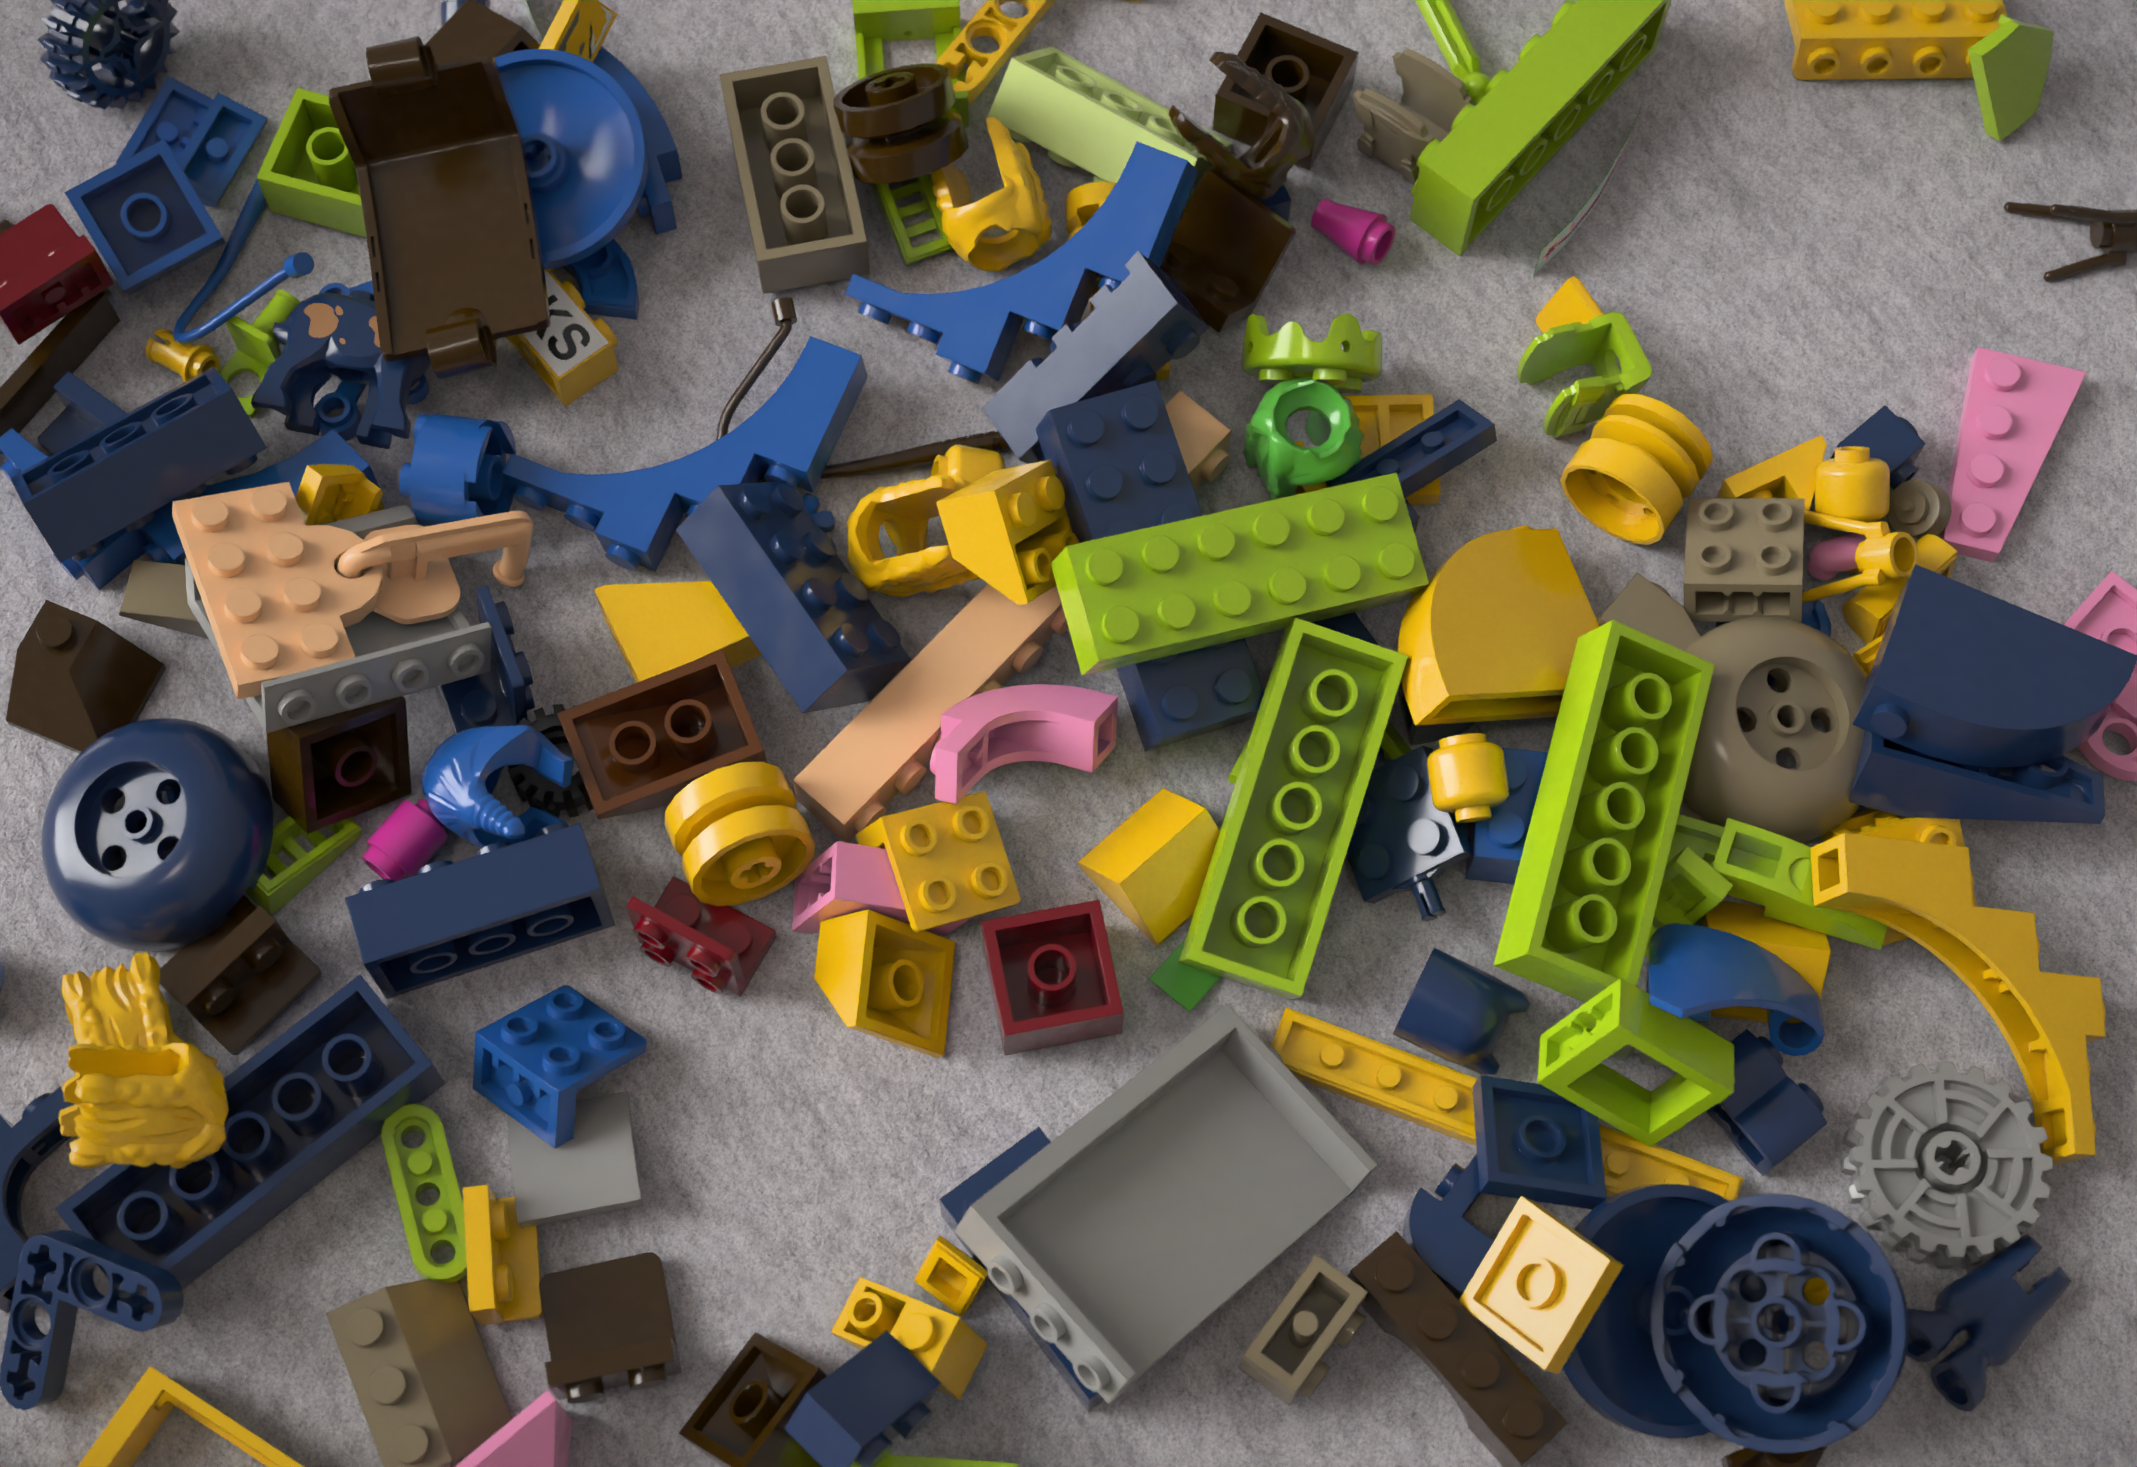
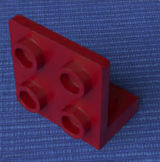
(45, 273)
(710, 940)

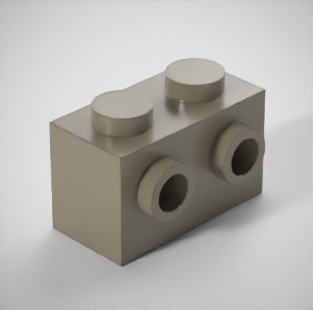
(1303, 1329)

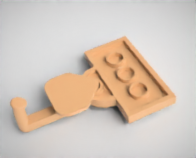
(291, 589)

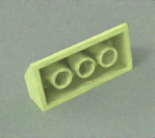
(1086, 116)

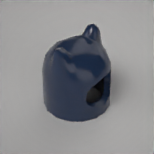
(1459, 1012)

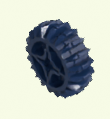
(125, 41)

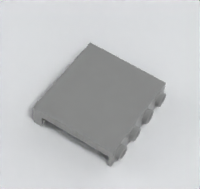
(388, 655)

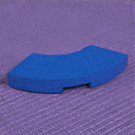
(607, 282)

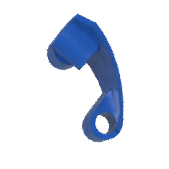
(1711, 969)

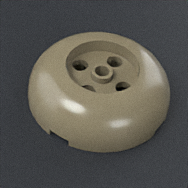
(1736, 770)

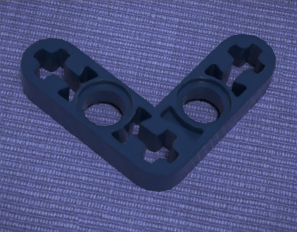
(58, 1274)

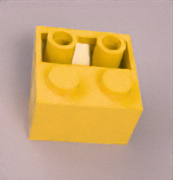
(1010, 528)

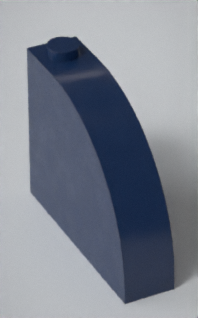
(1986, 678)

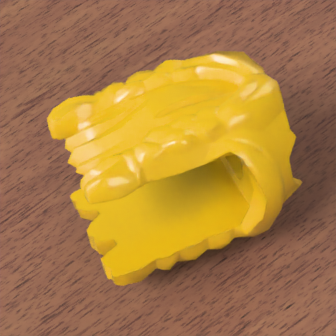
(1014, 207)
(905, 516)
(119, 1006)
(143, 1105)

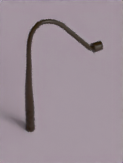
(923, 455)

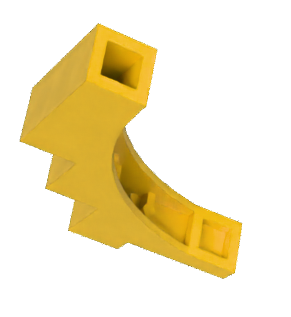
(1995, 952)

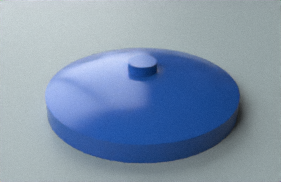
(580, 149)

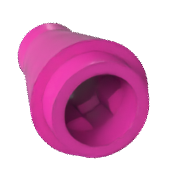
(1357, 231)

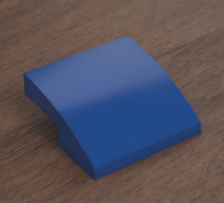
(203, 134)

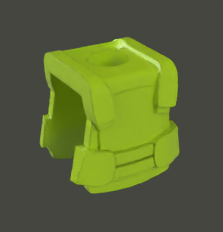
(1580, 345)

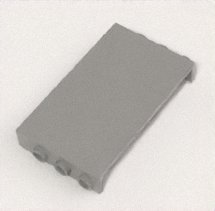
(1164, 1201)

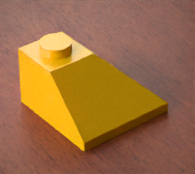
(887, 978)

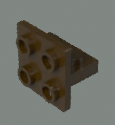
(239, 976)

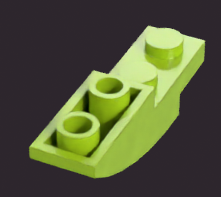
(1772, 874)

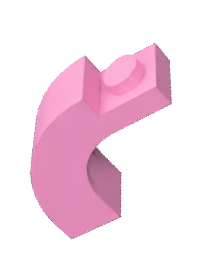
(1020, 725)

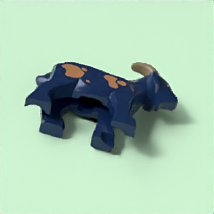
(341, 340)

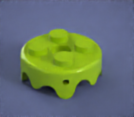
(1293, 356)

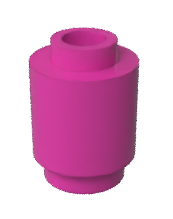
(405, 841)

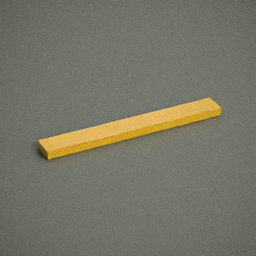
(1444, 1101)

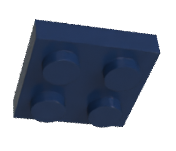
(1536, 1145)

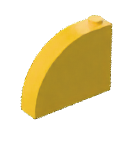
(1494, 630)

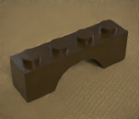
(1485, 1383)

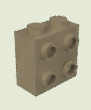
(1743, 559)

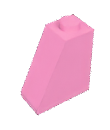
(849, 881)

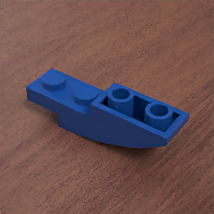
(663, 154)

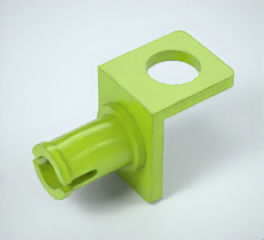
(257, 342)

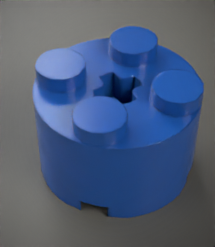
(457, 469)

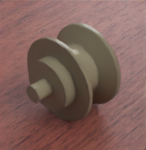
(1919, 508)

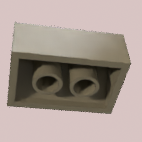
(420, 1373)

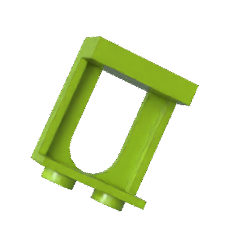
(906, 20)

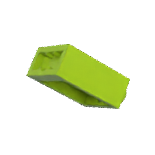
(1622, 1016)

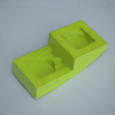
(1687, 891)

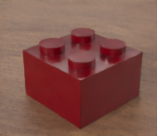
(1052, 977)

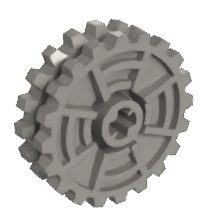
(1985, 1137)

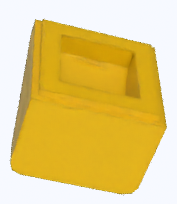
(1568, 305)

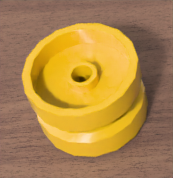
(739, 833)

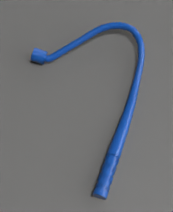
(294, 267)

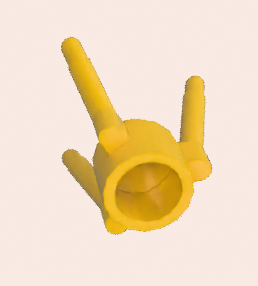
(1877, 558)

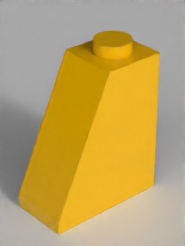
(672, 625)

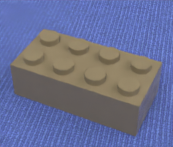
(795, 175)

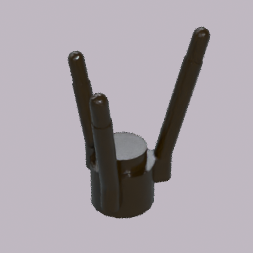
(2109, 229)

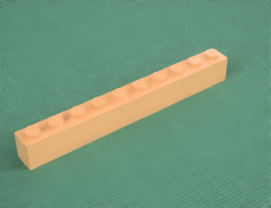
(974, 653)

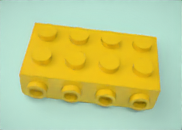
(1888, 37)

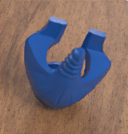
(467, 770)

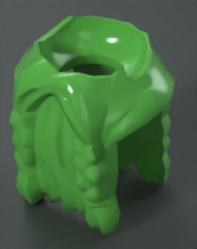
(1330, 426)

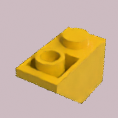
(931, 1335)

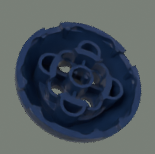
(182, 857)
(1784, 1400)

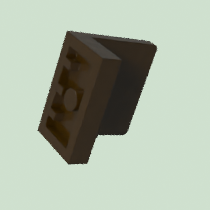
(1225, 250)

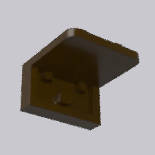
(608, 1328)

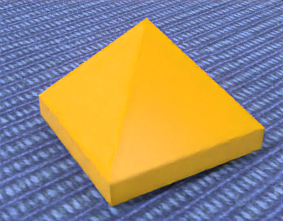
(951, 1276)

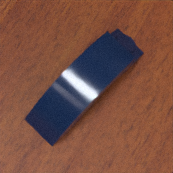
(21, 1152)

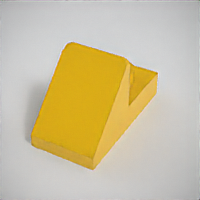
(1782, 476)

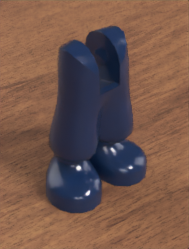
(1992, 1313)

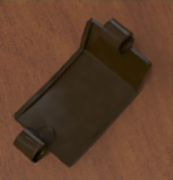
(443, 206)

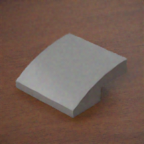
(583, 1176)

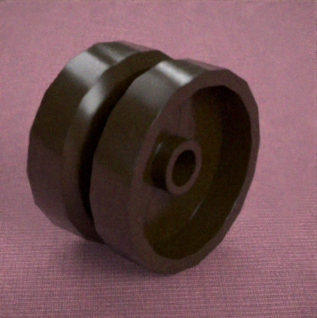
(901, 123)

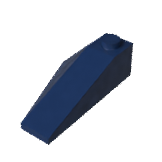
(1929, 787)

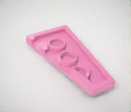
(2002, 440)

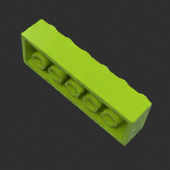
(1530, 114)
(1238, 573)
(1293, 809)
(1605, 813)

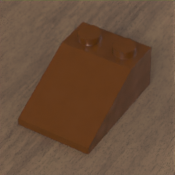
(660, 736)

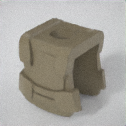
(1425, 113)

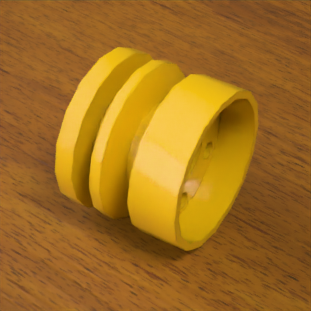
(1637, 469)

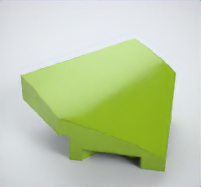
(2010, 74)

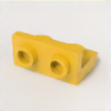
(500, 1259)

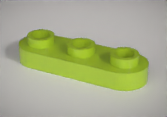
(423, 1169)

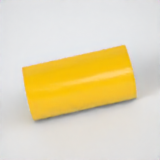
(1872, 606)

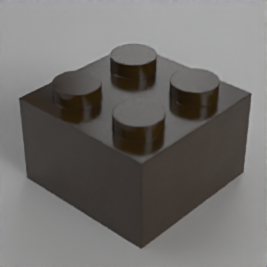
(1307, 68)

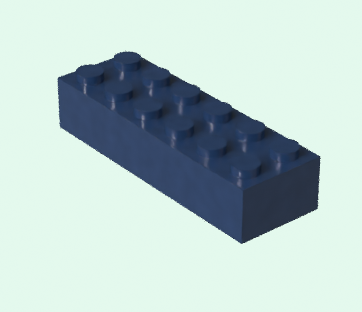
(1126, 476)
(288, 1126)

